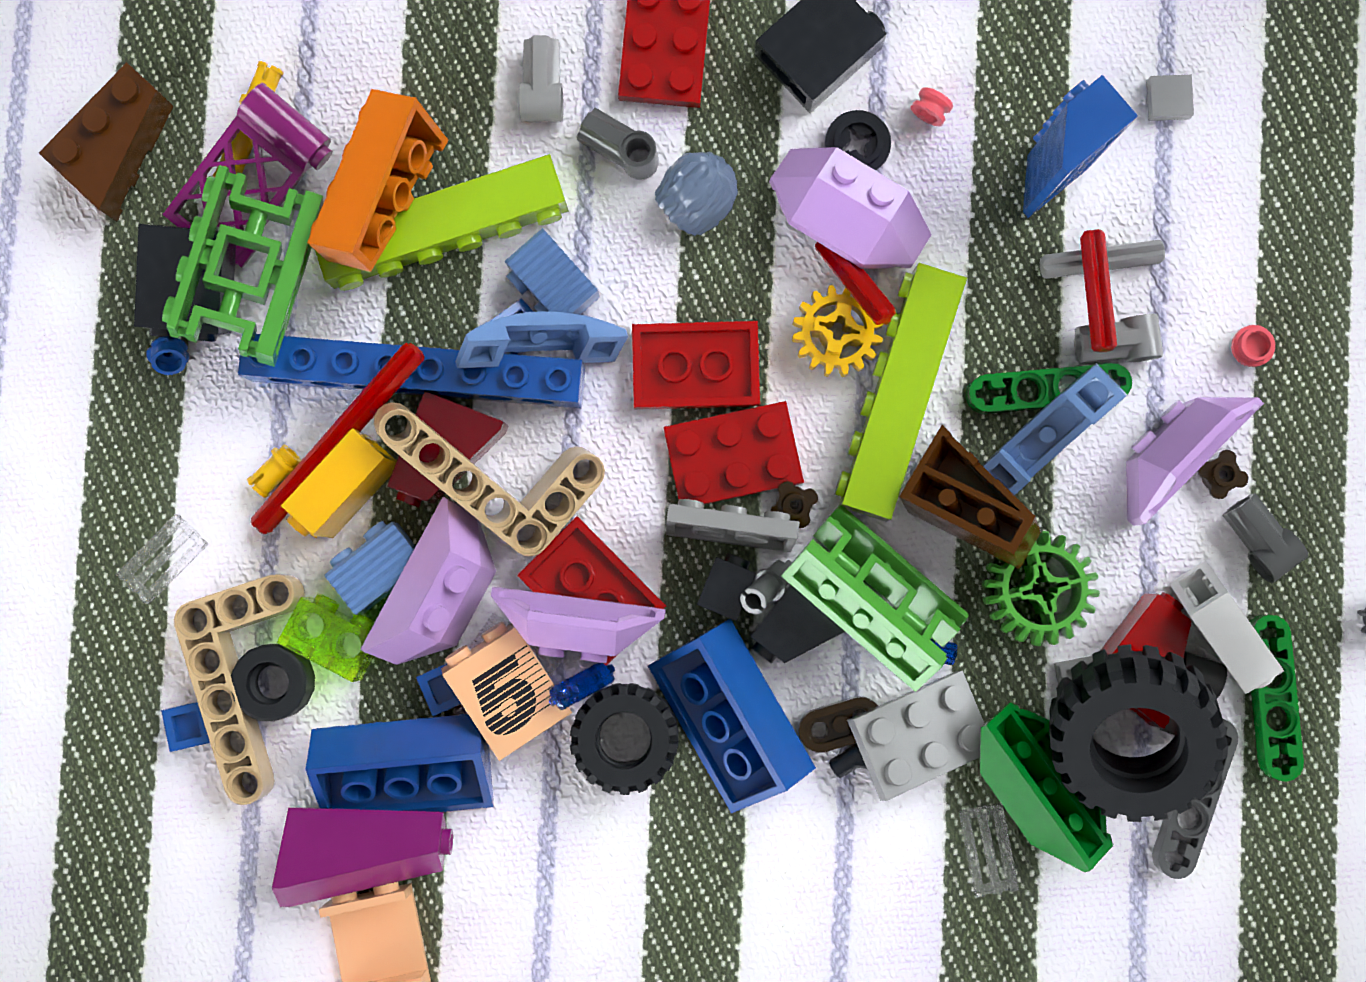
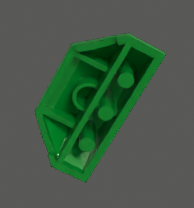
(1023, 777)

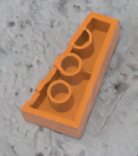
(375, 179)

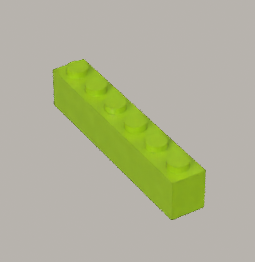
(462, 219)
(901, 393)

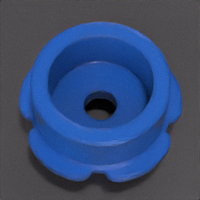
(168, 355)

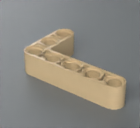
(483, 488)
(209, 684)

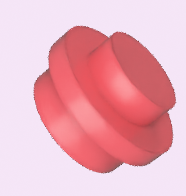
(1253, 346)

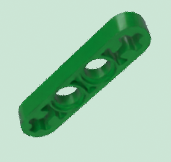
(1046, 381)
(1283, 696)

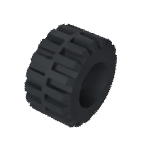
(619, 775)

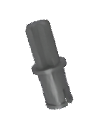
(766, 587)

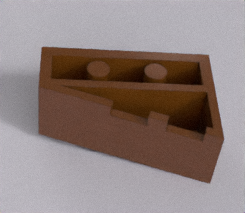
(109, 140)
(968, 502)

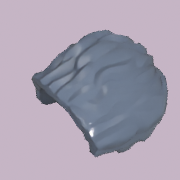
(697, 192)

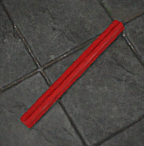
(355, 416)

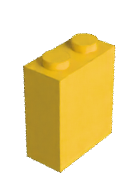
(339, 486)

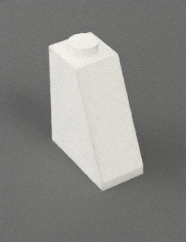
(1226, 628)

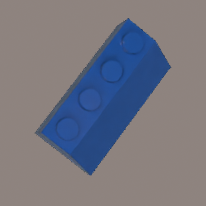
(1074, 140)
(732, 717)
(401, 766)

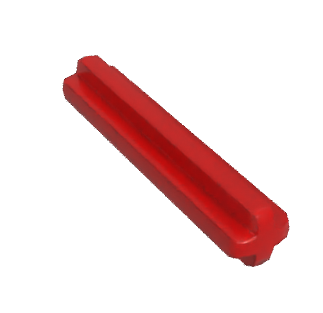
(860, 286)
(1098, 291)

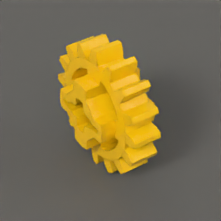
(818, 327)

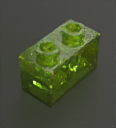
(328, 647)

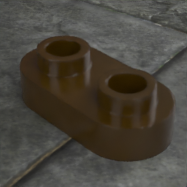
(835, 718)

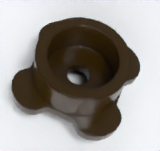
(1234, 477)
(805, 500)

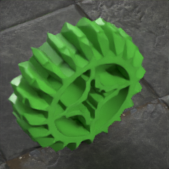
(1076, 581)

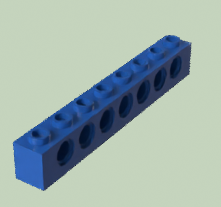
(355, 364)

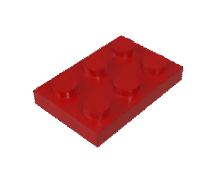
(664, 52)
(696, 365)
(734, 454)
(586, 568)

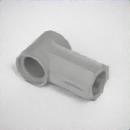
(541, 87)
(1136, 341)

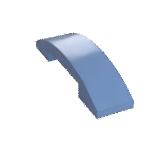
(586, 336)
(1054, 428)

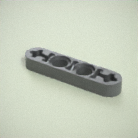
(1198, 833)

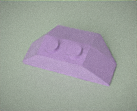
(850, 208)
(1179, 449)
(435, 589)
(575, 623)

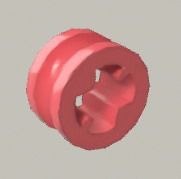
(931, 106)

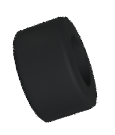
(247, 690)

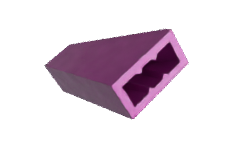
(355, 850)

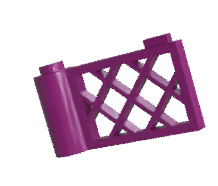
(277, 130)

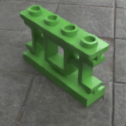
(278, 275)
(892, 635)

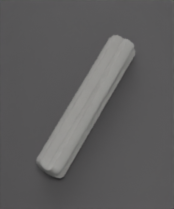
(1118, 258)

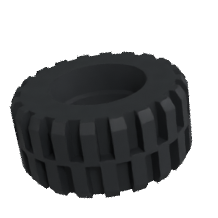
(1145, 783)

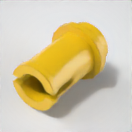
(274, 470)

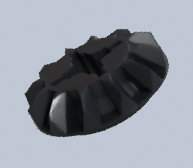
(862, 125)

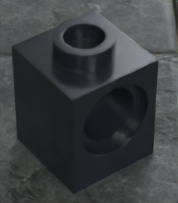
(725, 585)

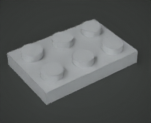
(732, 526)
(919, 735)

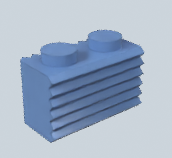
(550, 276)
(373, 568)

